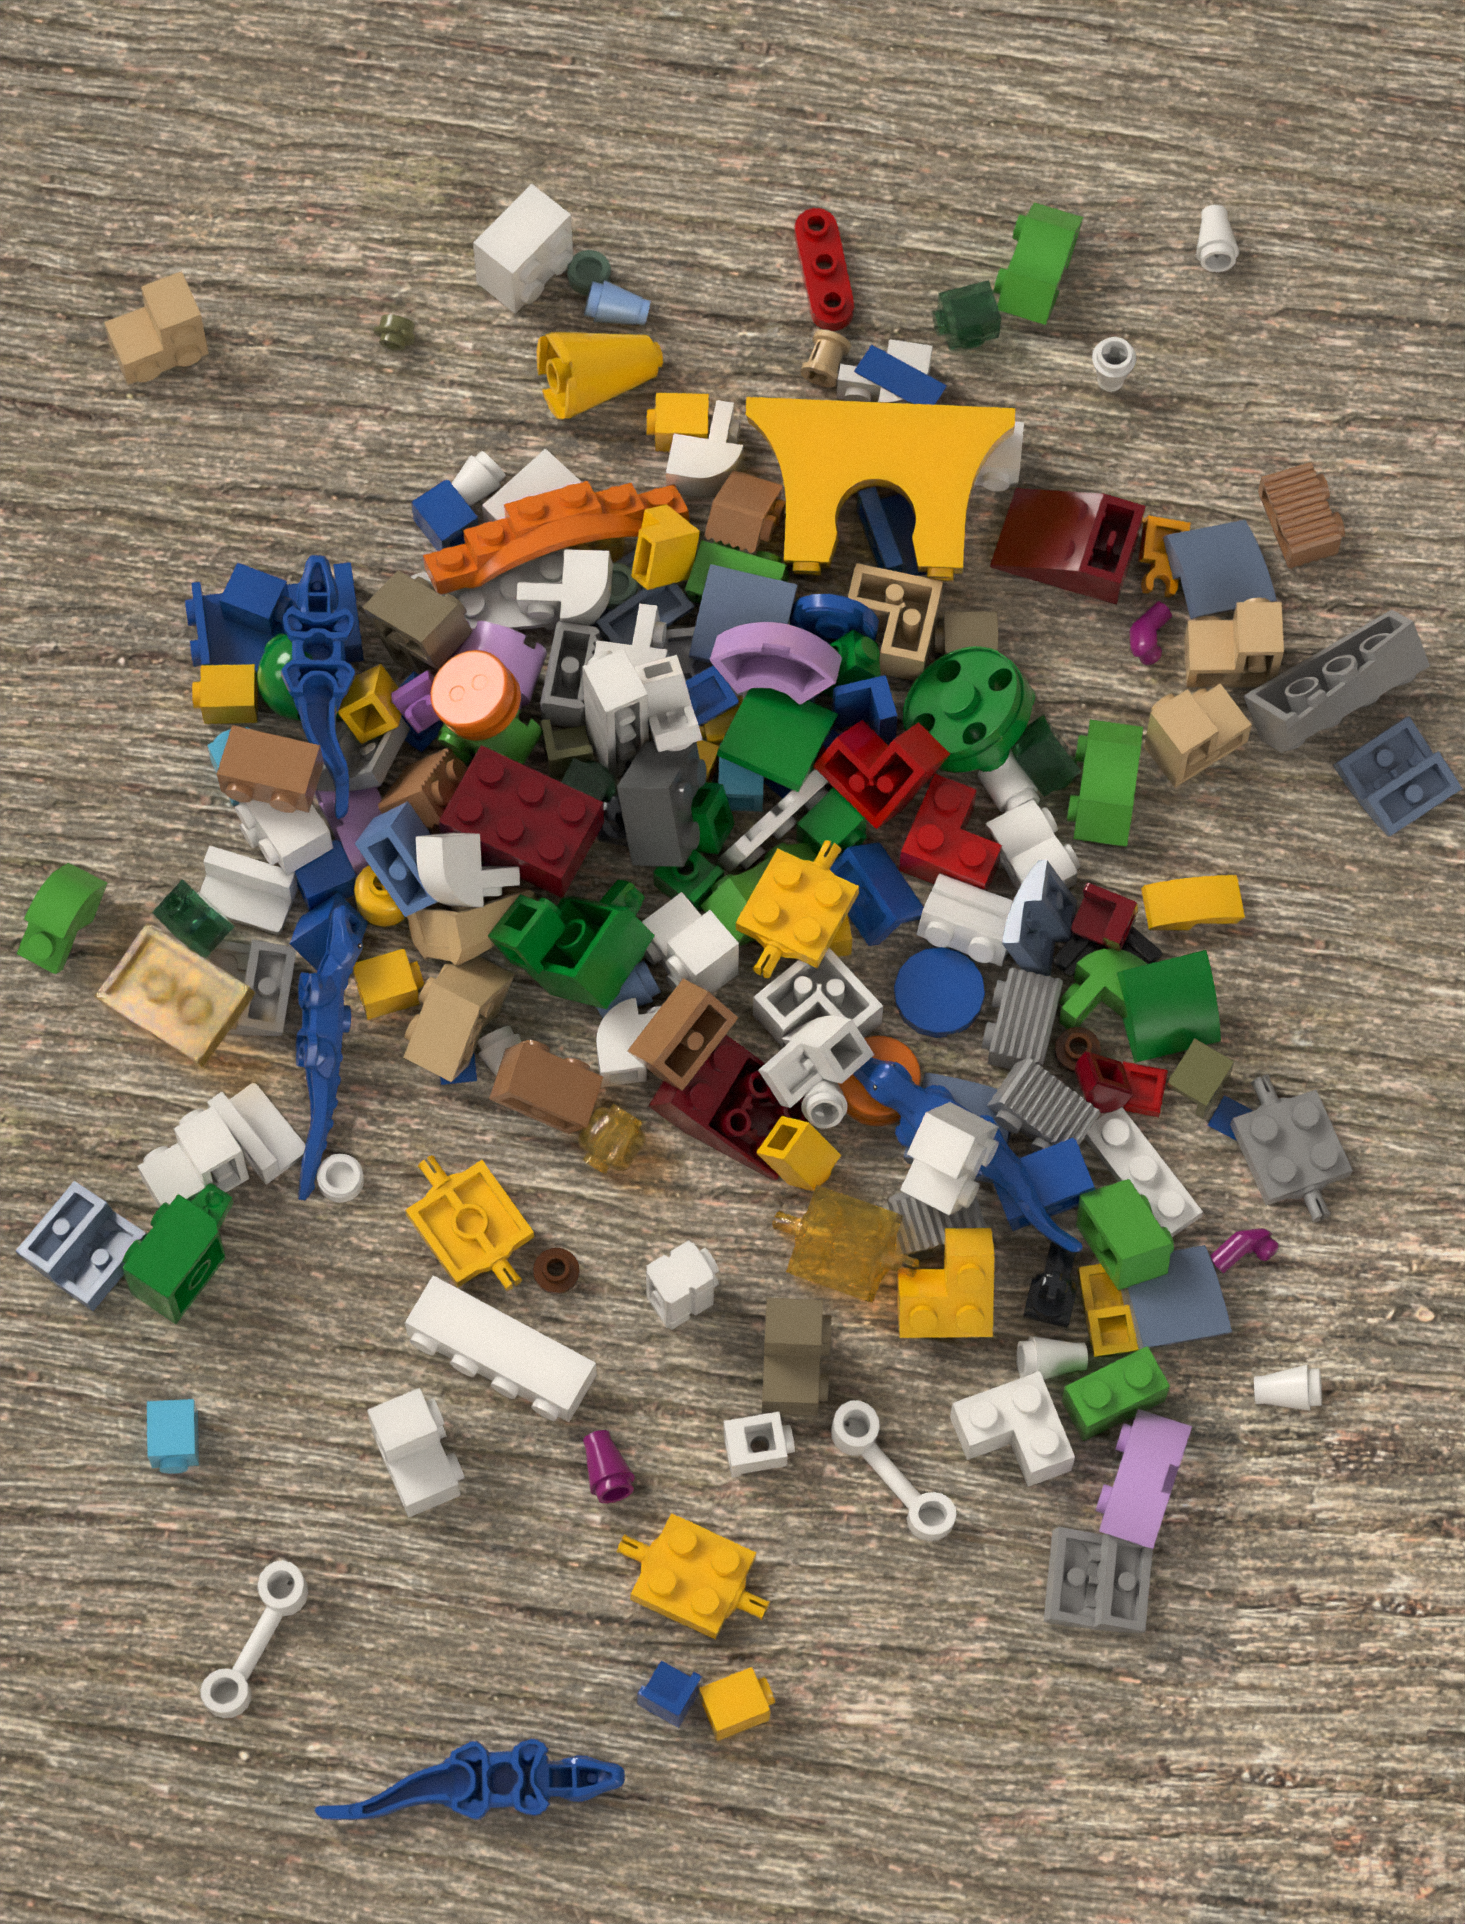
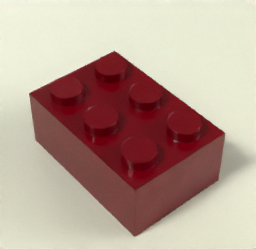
(524, 820)

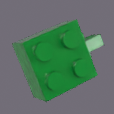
(597, 947)
(178, 1252)

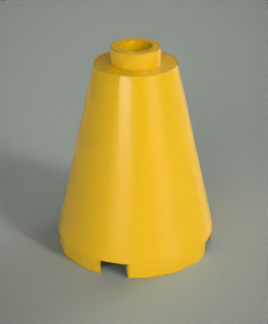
(593, 368)

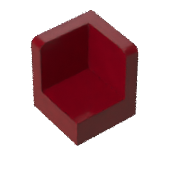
(1104, 917)

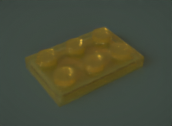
(175, 995)

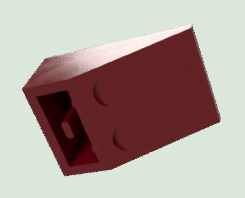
(1070, 540)
(727, 1105)

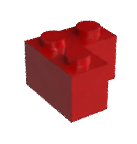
(877, 776)
(941, 844)

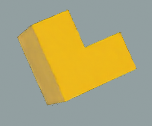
(664, 548)

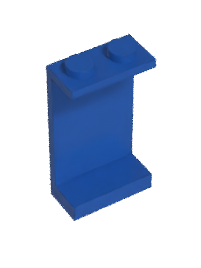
(234, 644)

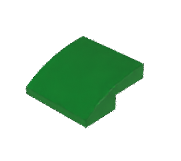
(777, 736)
(1170, 1005)

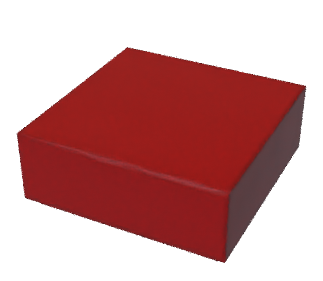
(1147, 1088)

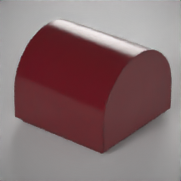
(1103, 1082)

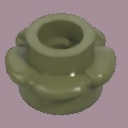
(395, 332)

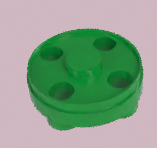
(972, 706)

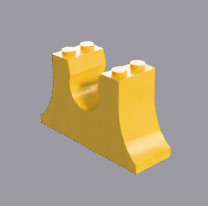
(846, 446)

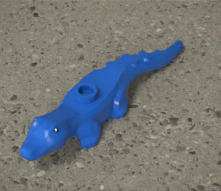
(324, 681)
(321, 1035)
(895, 1088)
(481, 1780)

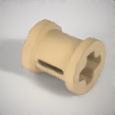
(825, 358)

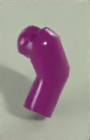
(1144, 633)
(1243, 1243)

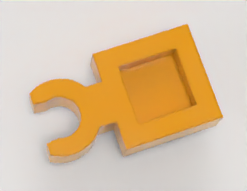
(1154, 552)

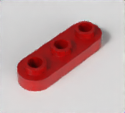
(820, 283)

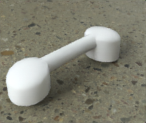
(929, 1514)
(227, 1690)

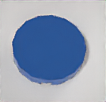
(833, 617)
(939, 992)

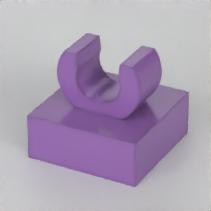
(415, 702)

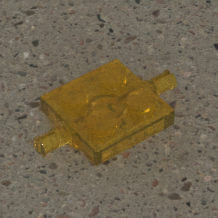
(845, 1244)

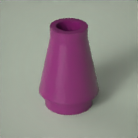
(607, 1470)

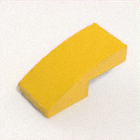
(1192, 901)
(1106, 1316)

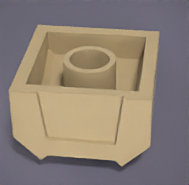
(460, 931)

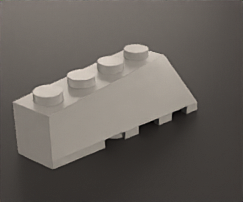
(1337, 681)

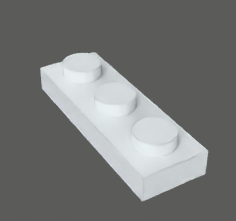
(1132, 1157)

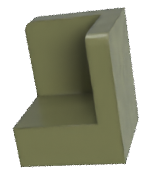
(563, 746)
(1201, 1075)

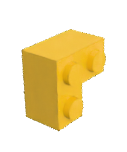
(955, 1298)

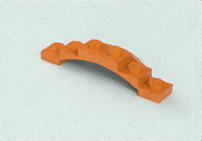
(543, 526)

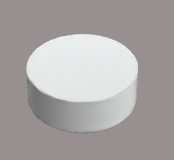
(340, 1178)

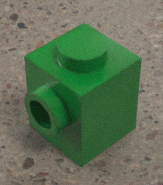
(833, 821)

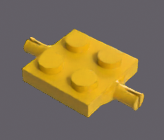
(797, 908)
(469, 1223)
(693, 1576)

